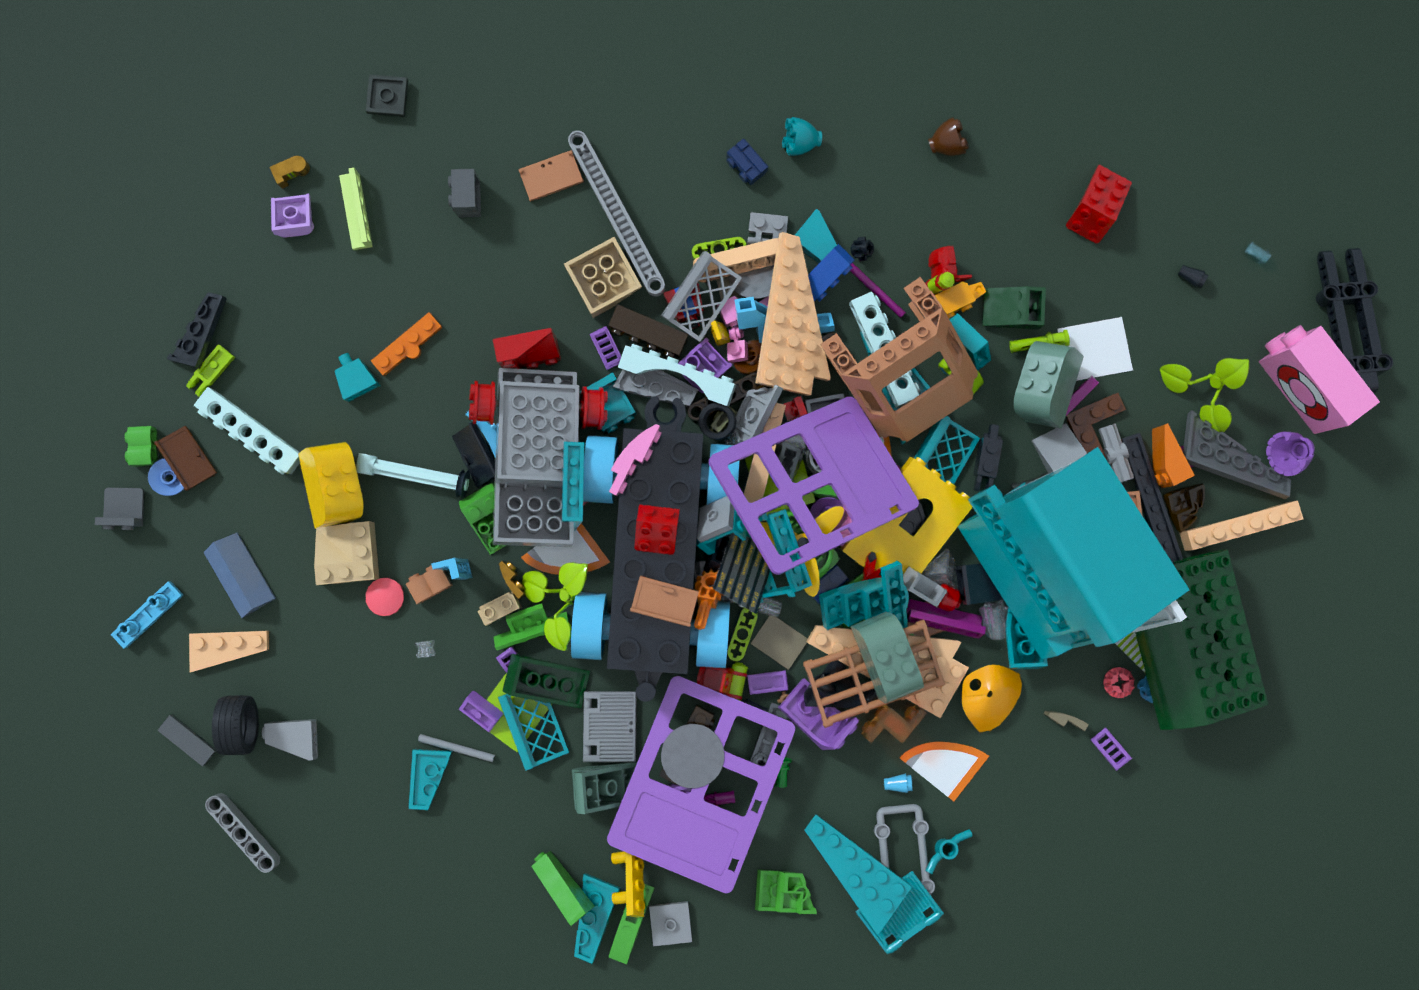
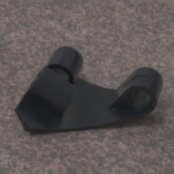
(836, 687)

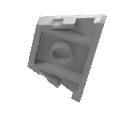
(755, 412)

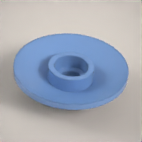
(157, 479)

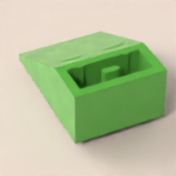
(479, 512)

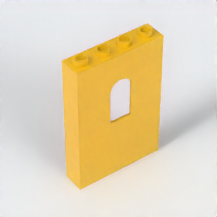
(894, 543)

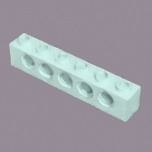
(866, 325)
(211, 399)

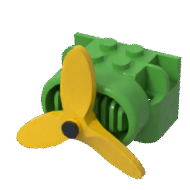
(821, 564)

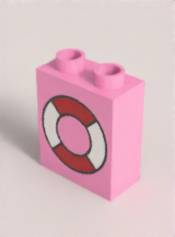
(1317, 379)

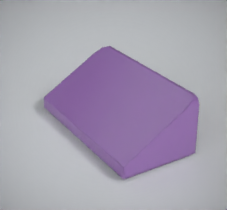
(481, 711)

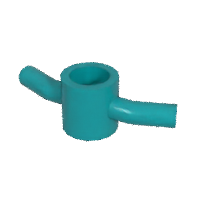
(953, 851)

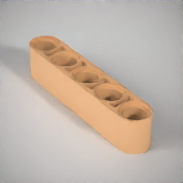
(744, 258)

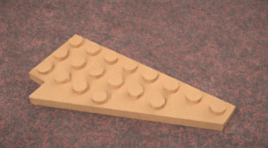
(791, 333)
(934, 699)

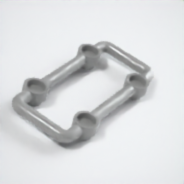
(919, 826)

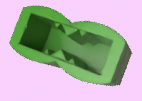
(141, 446)

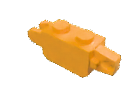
(960, 297)

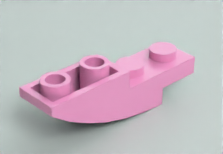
(638, 451)

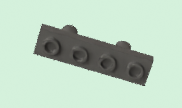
(766, 739)

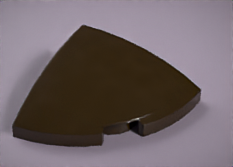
(1184, 504)

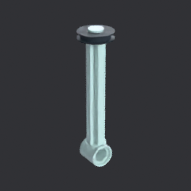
(372, 465)

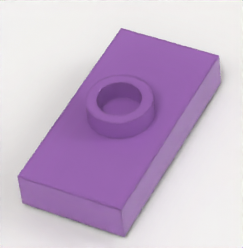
(767, 682)

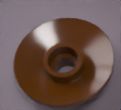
(751, 365)

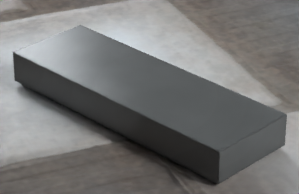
(187, 740)

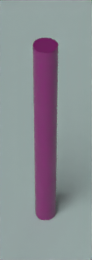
(877, 291)

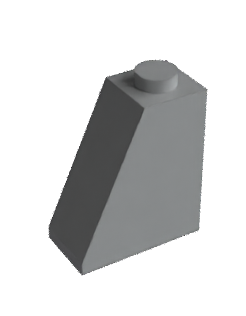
(294, 737)

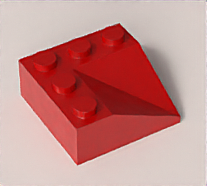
(527, 349)

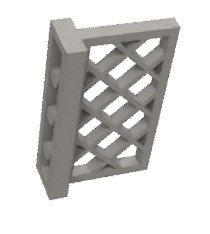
(689, 284)

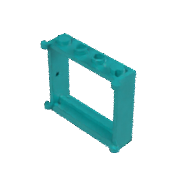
(785, 542)

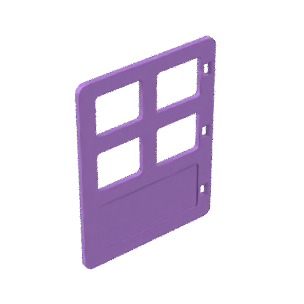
(850, 462)
(681, 827)

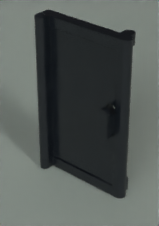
(475, 451)

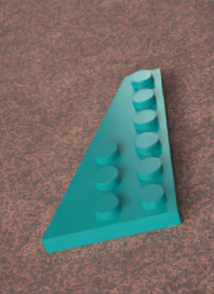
(868, 881)

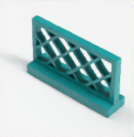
(934, 437)
(519, 736)

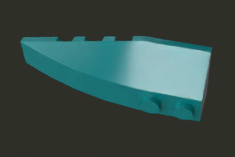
(1020, 650)

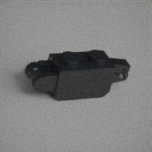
(988, 457)

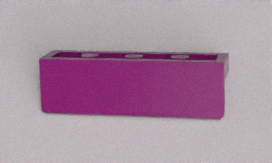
(955, 621)

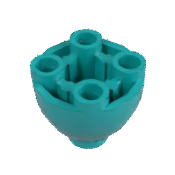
(800, 137)

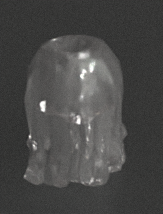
(994, 619)

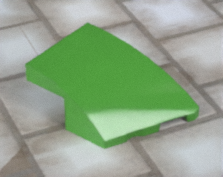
(783, 892)

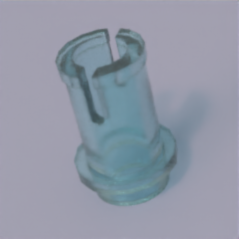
(1258, 253)

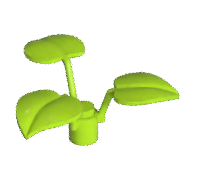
(1228, 372)
(573, 578)

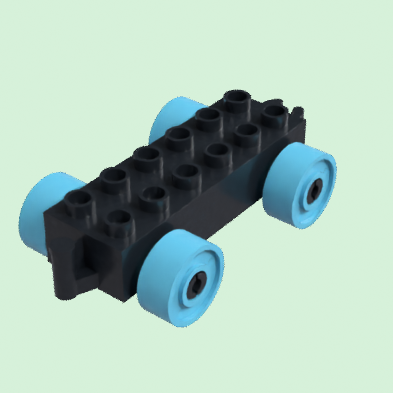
(670, 481)

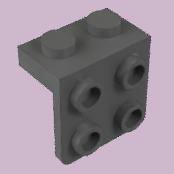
(122, 508)

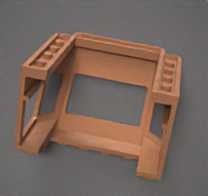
(872, 374)

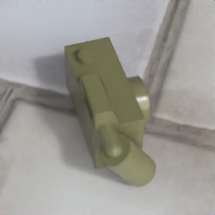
(720, 422)

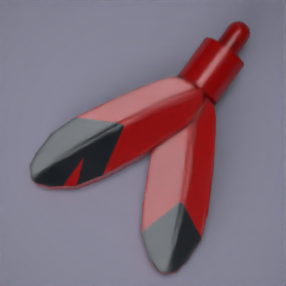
(869, 567)

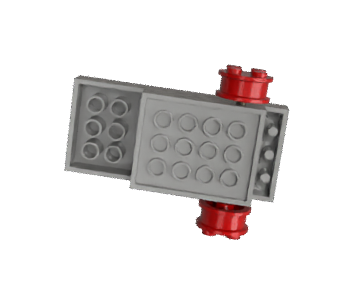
(533, 420)

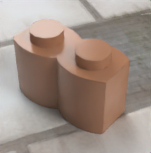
(428, 584)

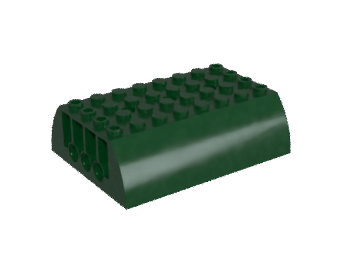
(1187, 663)

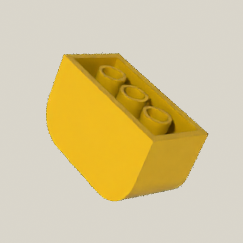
(331, 484)

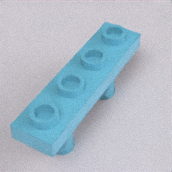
(147, 614)

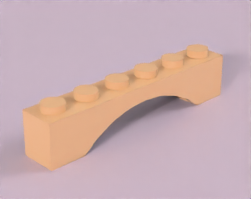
(1241, 526)

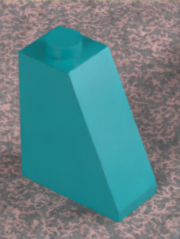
(816, 237)
(974, 343)

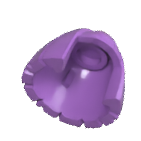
(1289, 453)

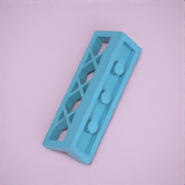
(458, 568)

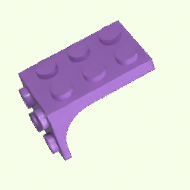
(810, 721)

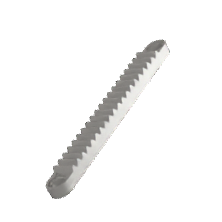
(616, 213)

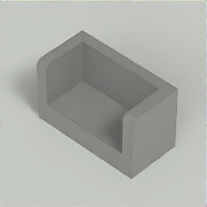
(923, 586)

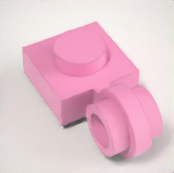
(737, 350)

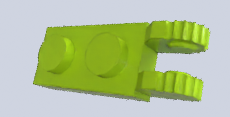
(211, 369)

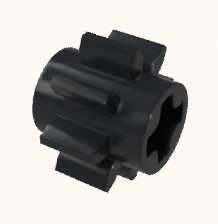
(862, 248)

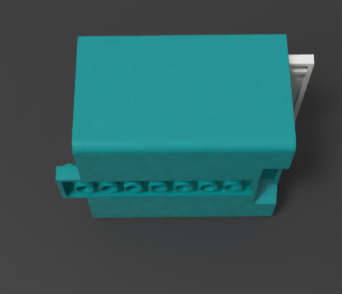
(1074, 558)

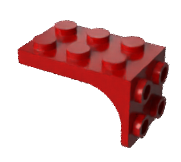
(1099, 205)

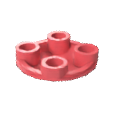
(384, 597)

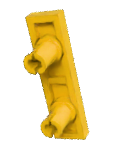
(634, 884)

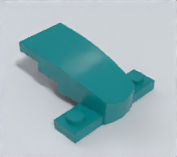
(867, 599)

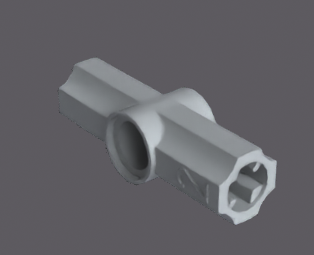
(1116, 452)

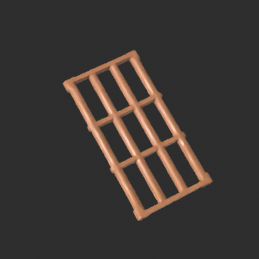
(859, 689)

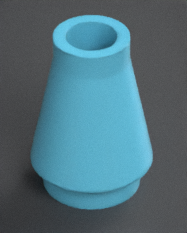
(899, 783)

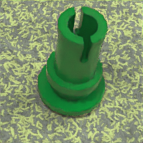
(781, 779)

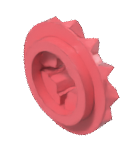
(1112, 677)

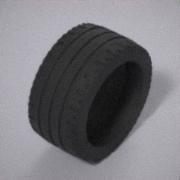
(235, 725)

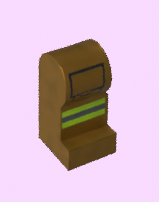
(289, 169)

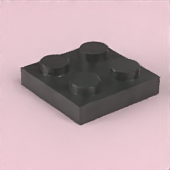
(387, 95)

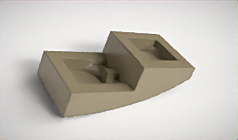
(1062, 719)

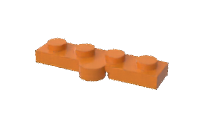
(407, 344)

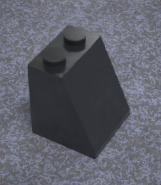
(975, 585)

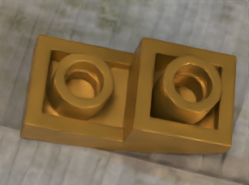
(508, 572)

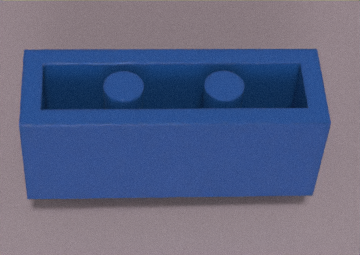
(828, 271)

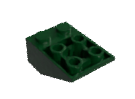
(1014, 307)

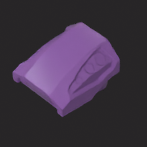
(707, 358)

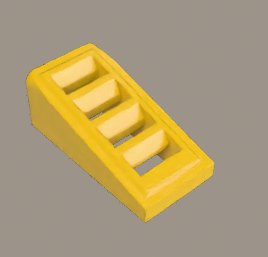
(720, 333)

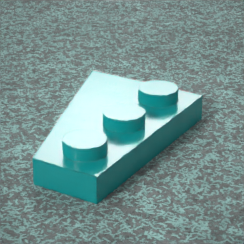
(426, 776)

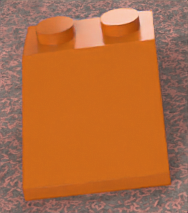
(1168, 459)

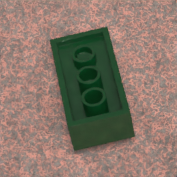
(545, 681)

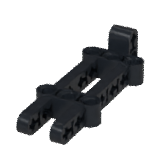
(1364, 313)

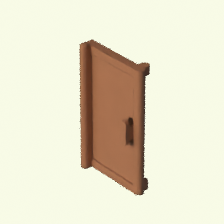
(552, 176)
(664, 601)

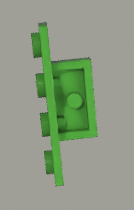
(524, 626)

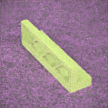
(355, 210)

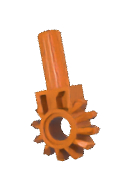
(706, 597)

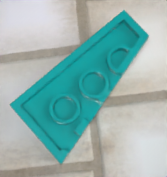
(594, 923)

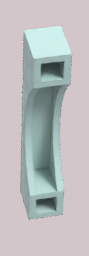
(640, 362)

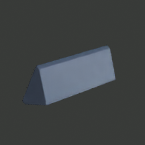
(239, 574)

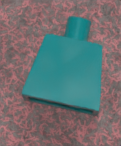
(354, 378)

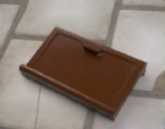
(181, 455)

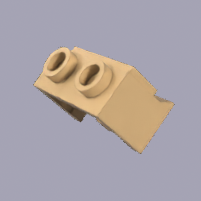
(498, 608)

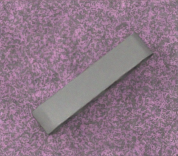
(233, 830)

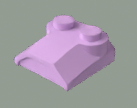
(291, 216)

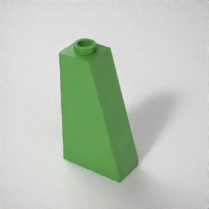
(562, 887)

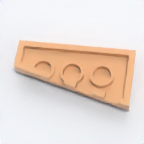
(217, 648)

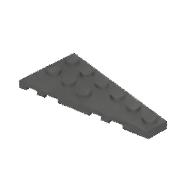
(1227, 458)

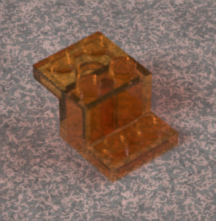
(891, 721)

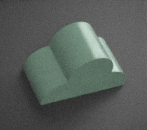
(600, 786)

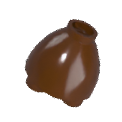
(948, 139)

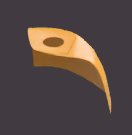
(991, 711)

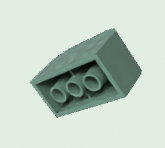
(1047, 383)
(887, 657)

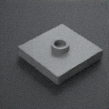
(715, 519)
(670, 923)

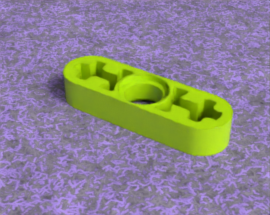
(704, 246)
(733, 645)

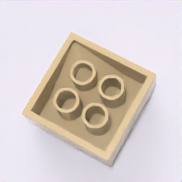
(603, 276)
(346, 553)

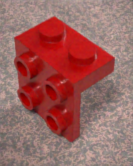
(656, 529)

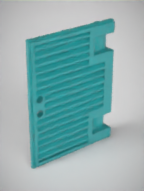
(908, 917)

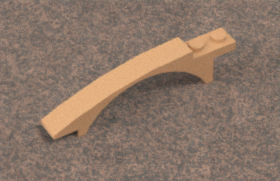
(758, 473)

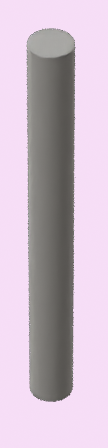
(456, 748)

